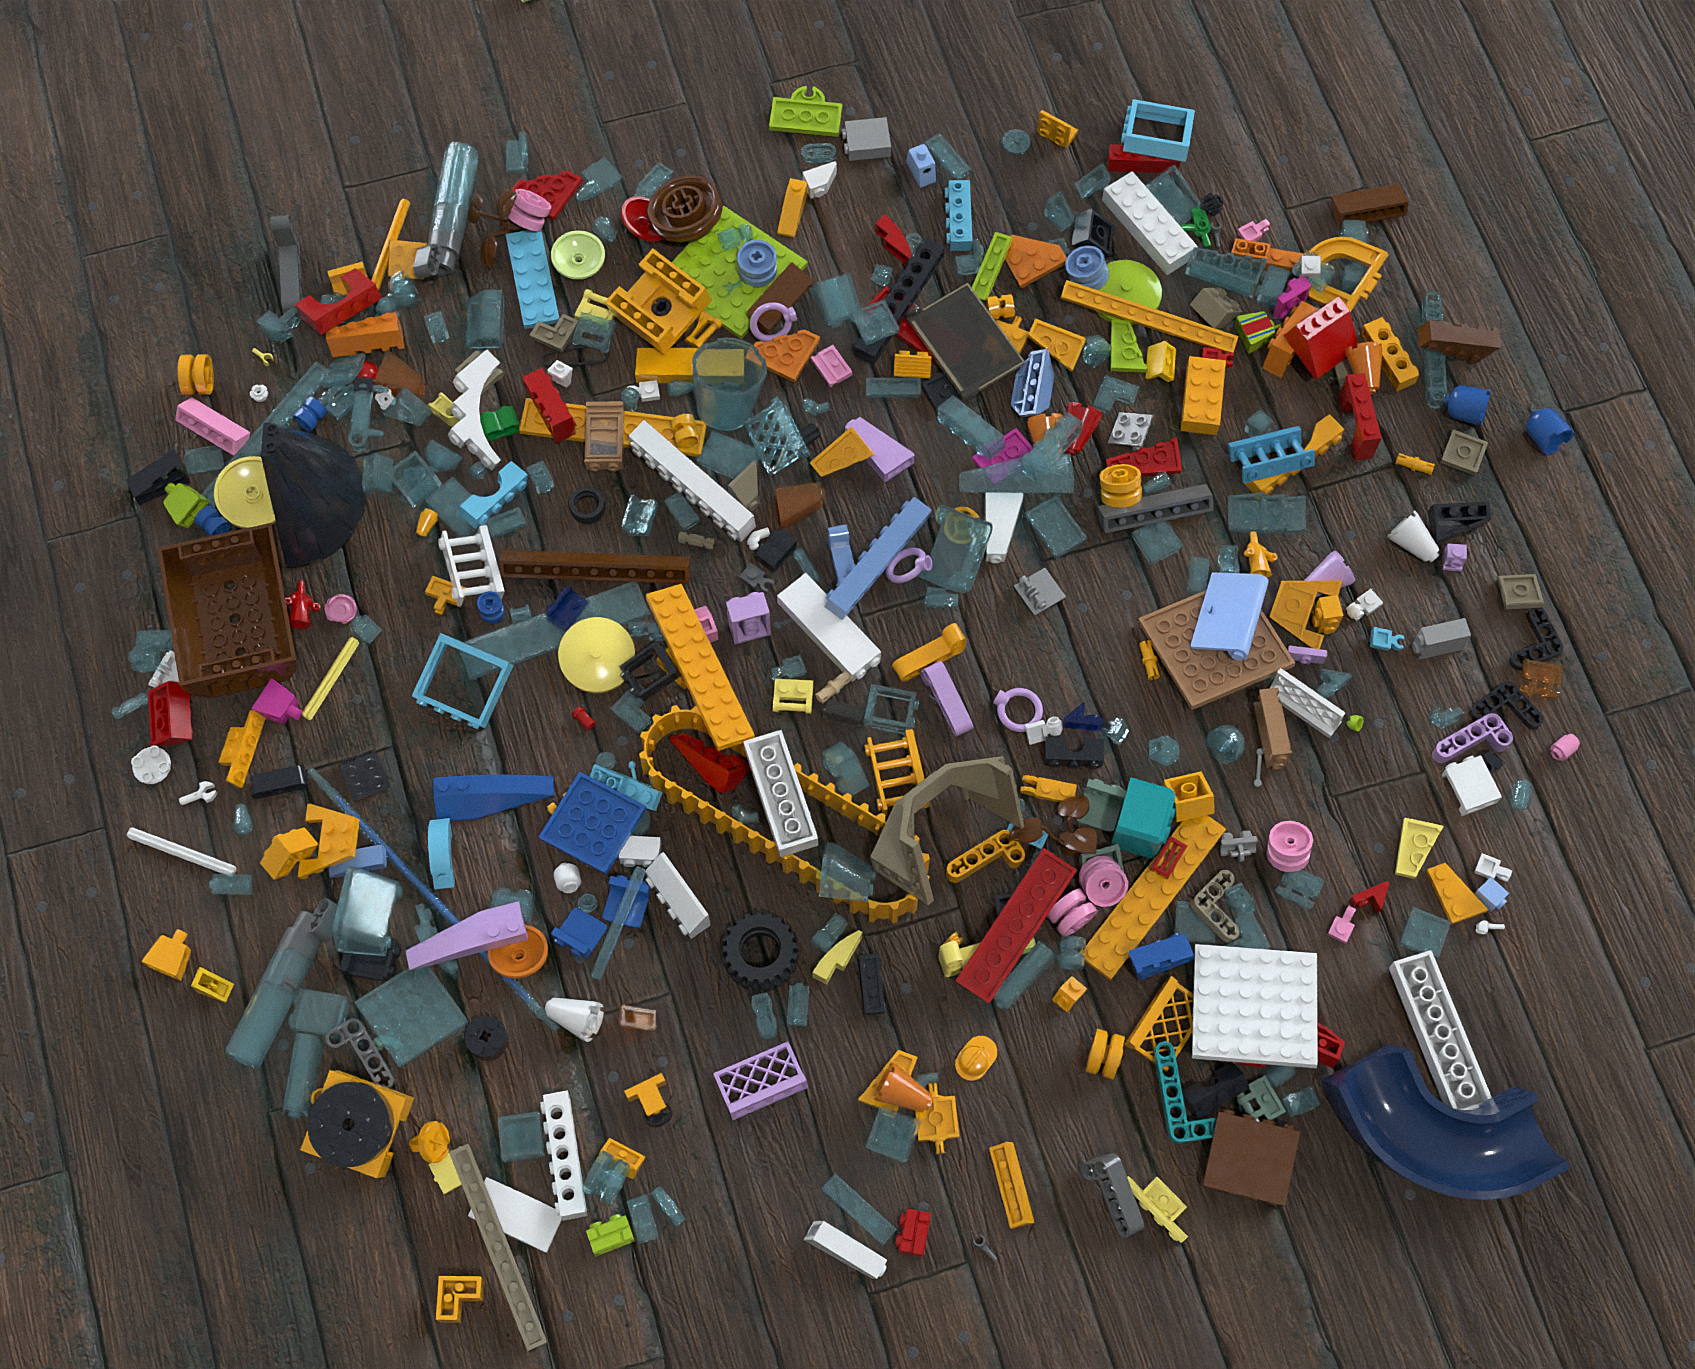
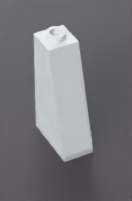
(1002, 512)
(845, 1249)

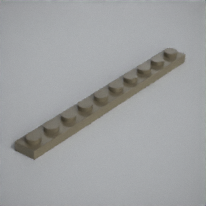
(498, 1247)

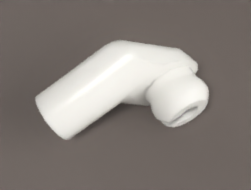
(756, 536)

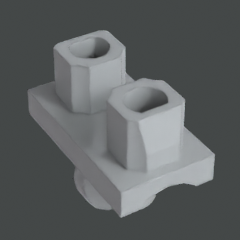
(1239, 846)

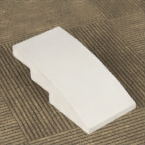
(523, 1216)

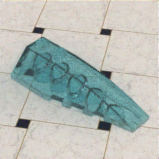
(1007, 478)

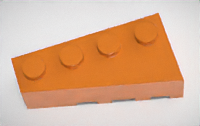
(366, 335)
(1280, 350)

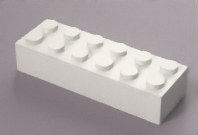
(1149, 222)
(780, 793)

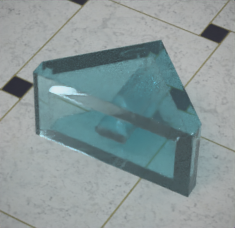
(1058, 211)

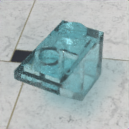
(1096, 350)

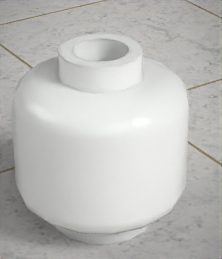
(567, 877)

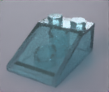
(1174, 194)

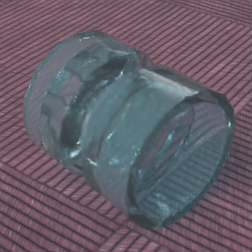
(1071, 955)

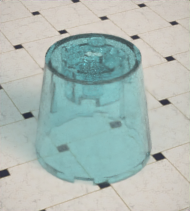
(727, 382)

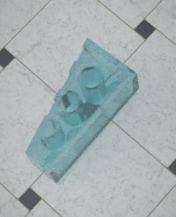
(1226, 270)

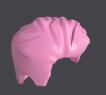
(341, 608)

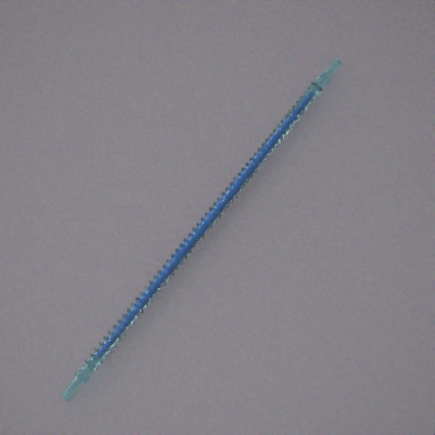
(423, 889)

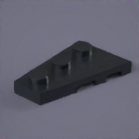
(939, 390)

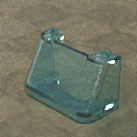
(957, 549)
(845, 875)
(365, 912)

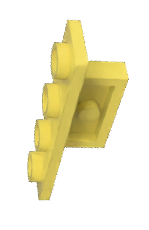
(1162, 1204)

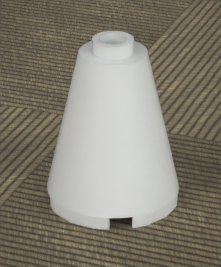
(1415, 538)
(576, 1016)

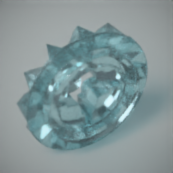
(1018, 135)

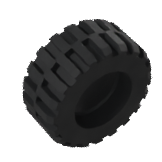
(755, 926)

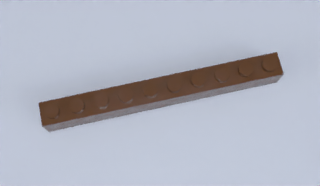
(595, 566)

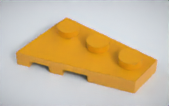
(1060, 343)
(842, 453)
(1455, 897)
(905, 1062)

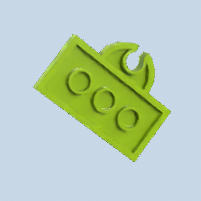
(806, 114)

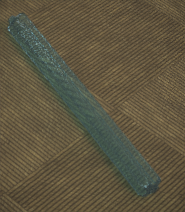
(618, 923)

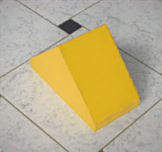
(211, 985)

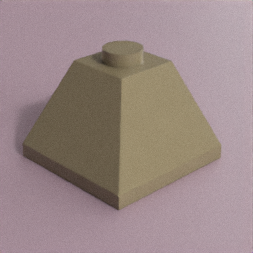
(745, 487)

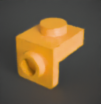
(1069, 994)

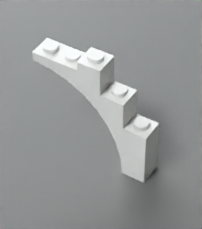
(466, 407)

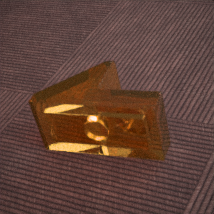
(637, 1018)

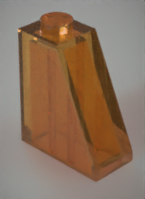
(396, 375)
(798, 502)

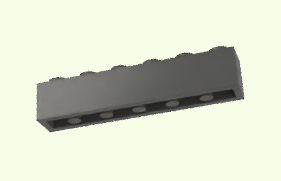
(1157, 508)

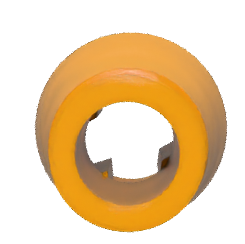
(426, 522)

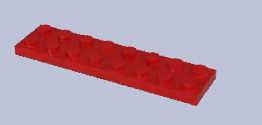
(1016, 926)

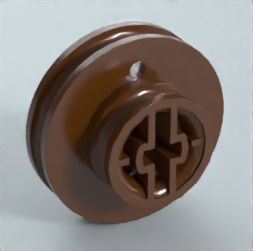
(685, 208)

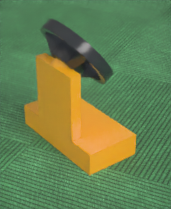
(651, 1100)

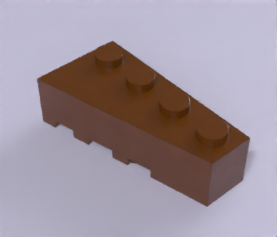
(1458, 340)

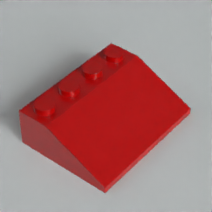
(1323, 337)

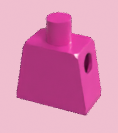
(277, 703)

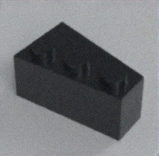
(151, 481)
(1457, 519)

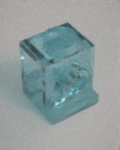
(387, 305)
(436, 327)
(1239, 900)

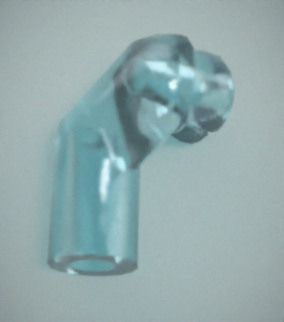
(814, 408)
(742, 816)

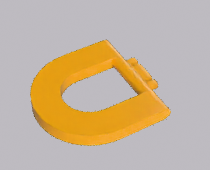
(1358, 252)

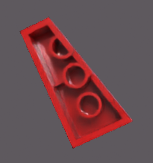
(549, 405)

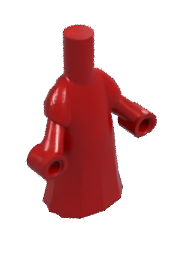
(299, 609)

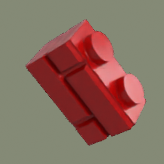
(914, 1232)

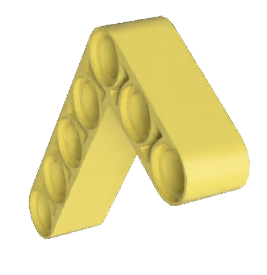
(954, 959)

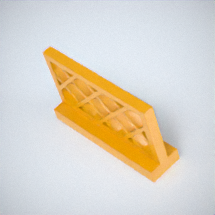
(1153, 1012)

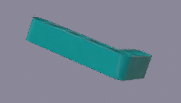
(1177, 1102)

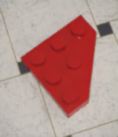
(554, 189)

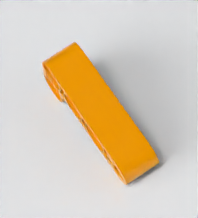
(941, 649)
(983, 859)

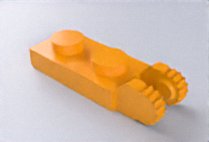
(1048, 789)

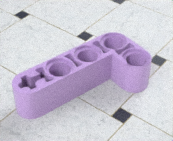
(947, 698)
(1468, 740)

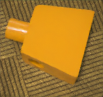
(169, 955)

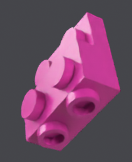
(1296, 291)

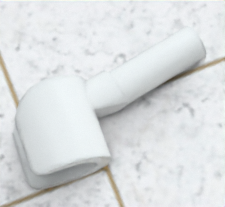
(1483, 926)

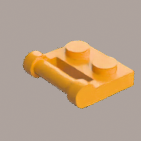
(704, 319)

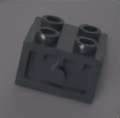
(364, 774)

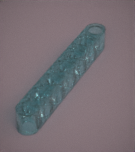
(1430, 357)

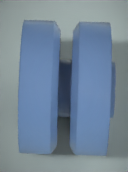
(757, 263)
(1087, 267)

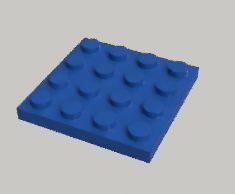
(592, 823)

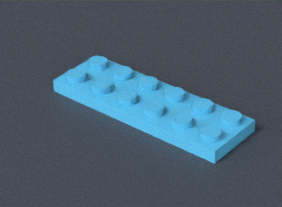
(532, 278)

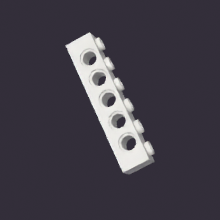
(577, 1206)

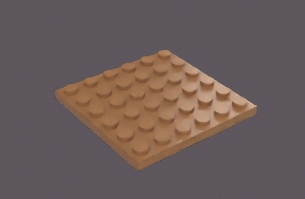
(1210, 674)

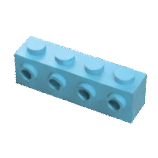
(959, 218)

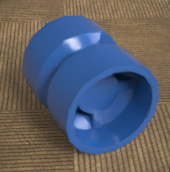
(310, 413)
(211, 521)
(490, 607)

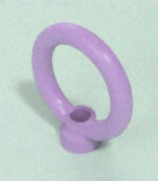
(788, 313)
(923, 563)
(1002, 699)

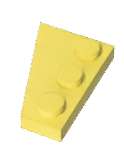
(1414, 845)

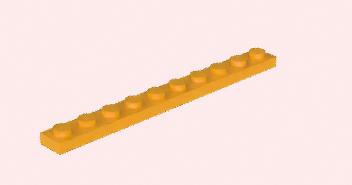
(1148, 317)

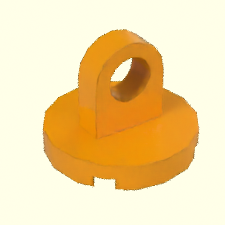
(431, 1142)

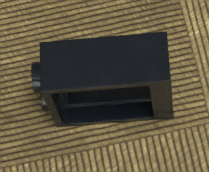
(642, 657)

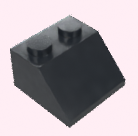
(1093, 230)

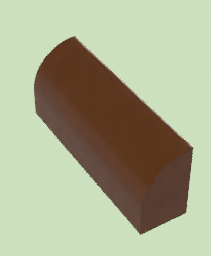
(1370, 204)
(784, 290)

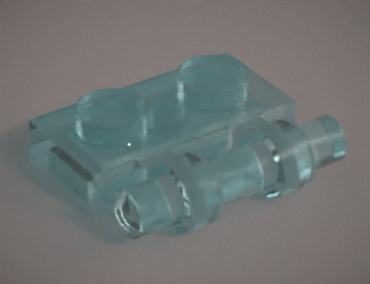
(341, 403)
(1303, 882)

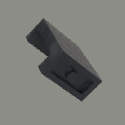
(372, 966)

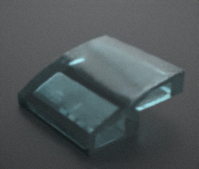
(344, 370)

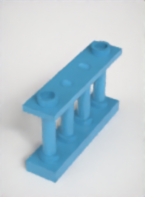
(1268, 443)

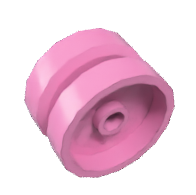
(529, 210)
(1289, 846)
(1103, 881)
(1072, 912)

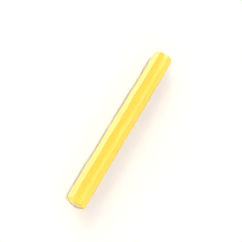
(330, 678)

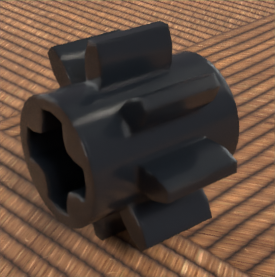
(1212, 204)

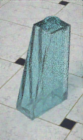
(1024, 975)
(302, 1074)

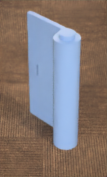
(1230, 613)

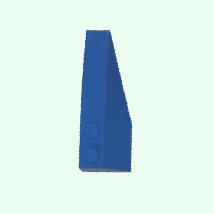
(481, 795)

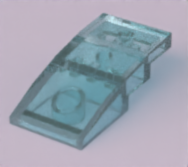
(1267, 513)

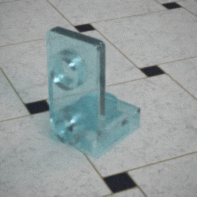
(970, 263)

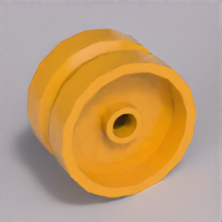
(195, 374)
(1120, 485)
(1109, 1054)

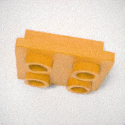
(1055, 129)
(402, 257)

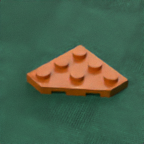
(1033, 259)
(789, 353)

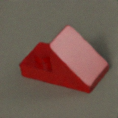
(1375, 895)

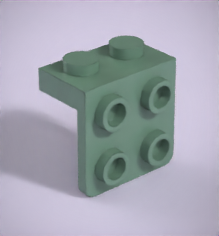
(1104, 805)

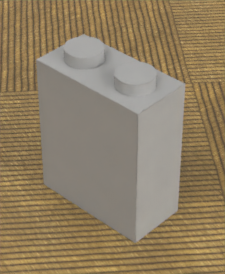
(867, 139)
(1441, 638)

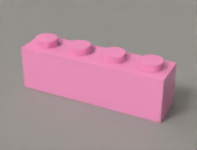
(211, 425)

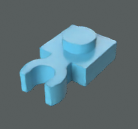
(1384, 640)

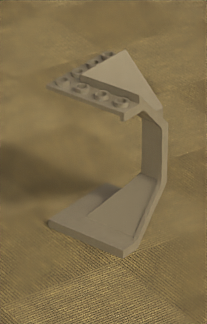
(981, 780)

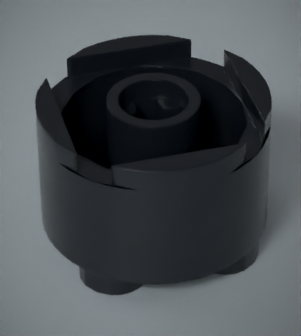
(497, 1040)

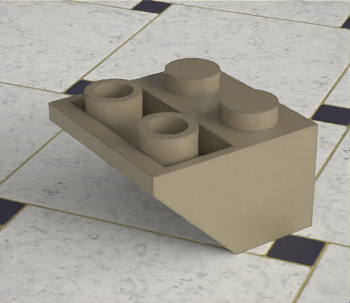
(1216, 307)

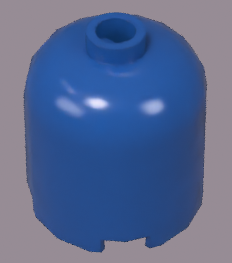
(1468, 404)
(1548, 430)

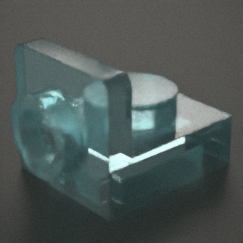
(1446, 718)

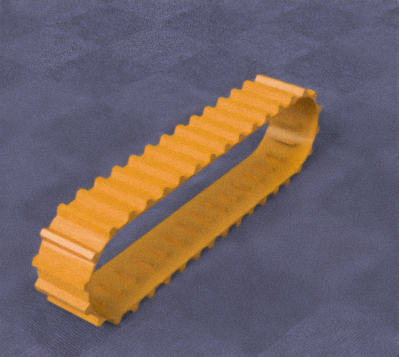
(692, 719)

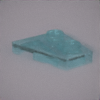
(408, 408)

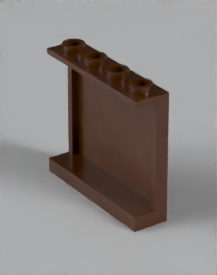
(1251, 1158)

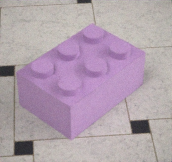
(748, 617)

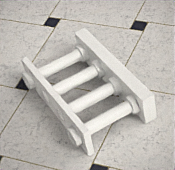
(485, 554)

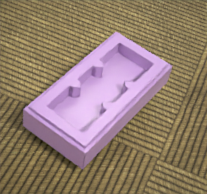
(1307, 655)

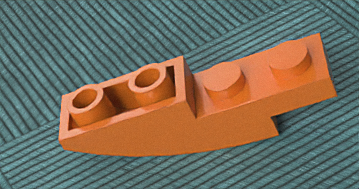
(1258, 250)

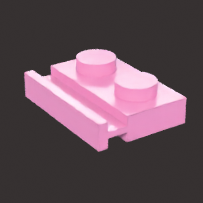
(831, 366)

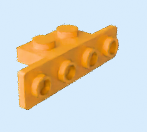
(241, 747)

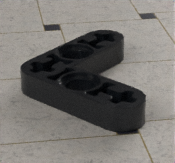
(1543, 646)
(1510, 700)

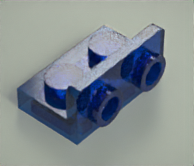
(566, 608)

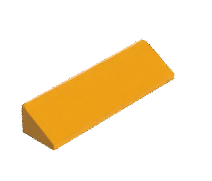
(1011, 1185)

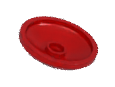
(636, 219)

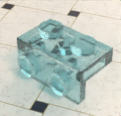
(639, 516)

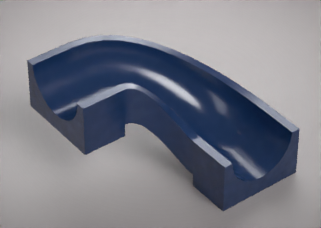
(1442, 1148)

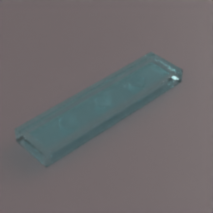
(858, 1209)

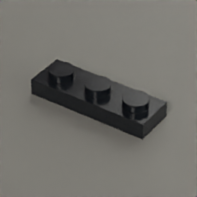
(872, 984)

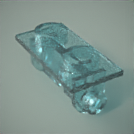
(231, 883)
(798, 1005)

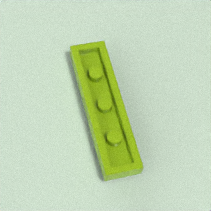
(991, 265)

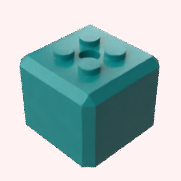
(1144, 818)

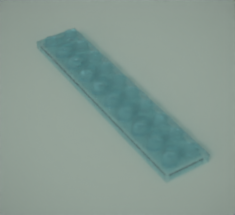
(540, 636)

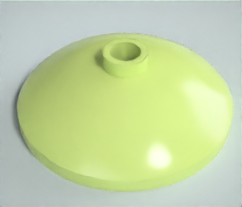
(575, 247)

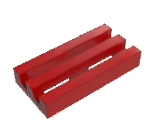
(1160, 871)

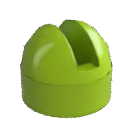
(1355, 722)

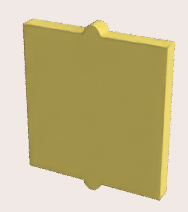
(445, 1174)

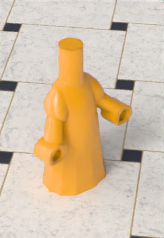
(1257, 557)

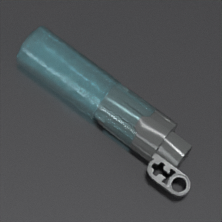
(449, 212)
(280, 984)

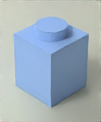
(1492, 894)

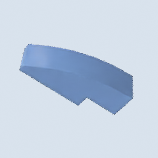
(365, 858)

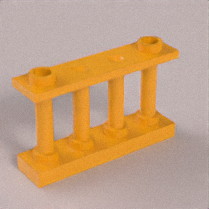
(912, 759)

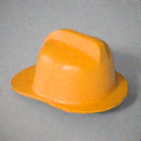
(976, 1058)

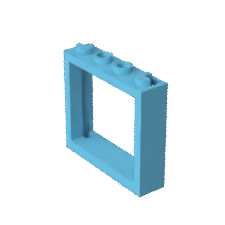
(1155, 146)
(431, 666)

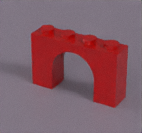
(327, 316)
(1357, 398)

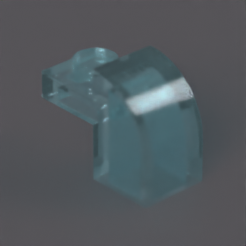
(279, 328)

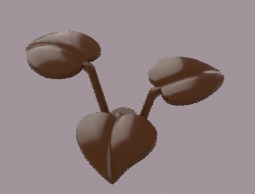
(505, 204)
(1082, 841)

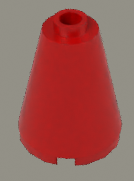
(1090, 419)

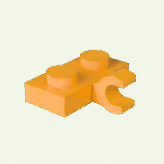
(441, 590)

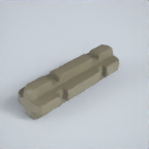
(696, 540)

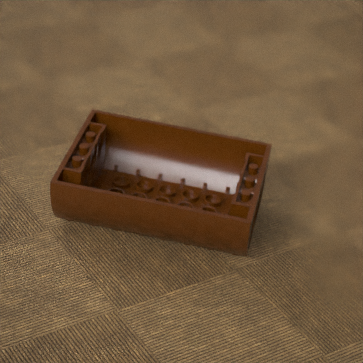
(203, 609)

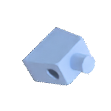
(919, 160)

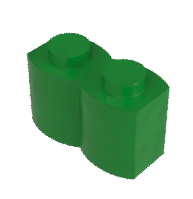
(499, 423)

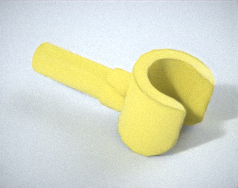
(263, 356)

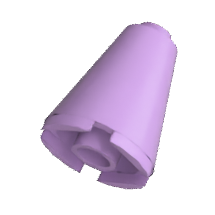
(1332, 569)

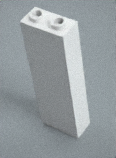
(836, 637)

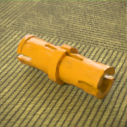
(1415, 464)
(1149, 660)

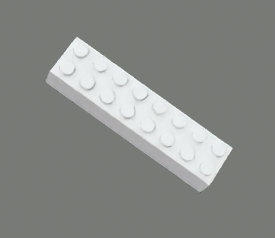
(692, 482)
(1439, 1032)

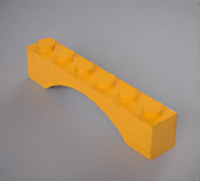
(1325, 434)

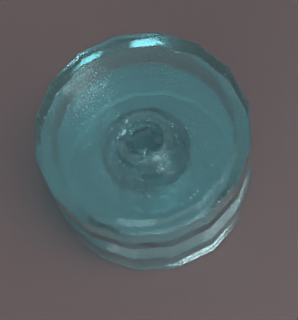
(606, 1177)

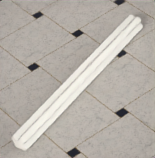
(180, 851)

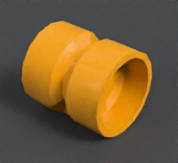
(993, 306)
(685, 431)

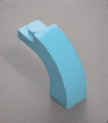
(440, 853)

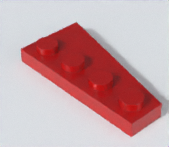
(1152, 460)

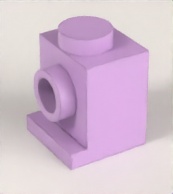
(1454, 557)

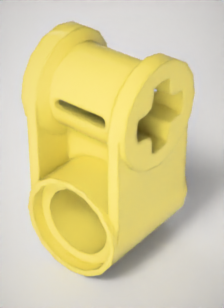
(441, 409)

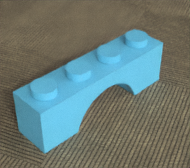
(478, 509)

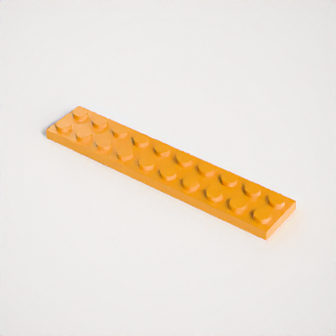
(534, 425)
(700, 667)
(1150, 897)

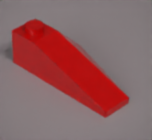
(716, 768)

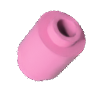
(1564, 747)

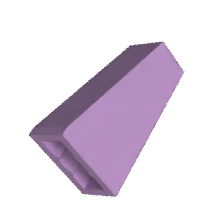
(889, 454)

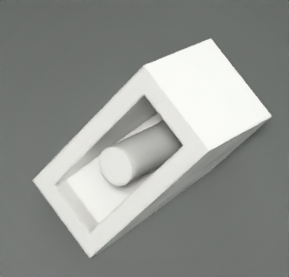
(820, 179)

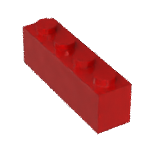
(1133, 162)

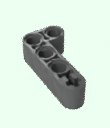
(365, 1056)
(1117, 1192)

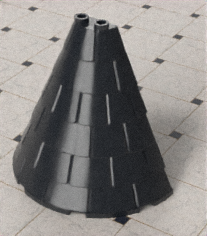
(312, 493)

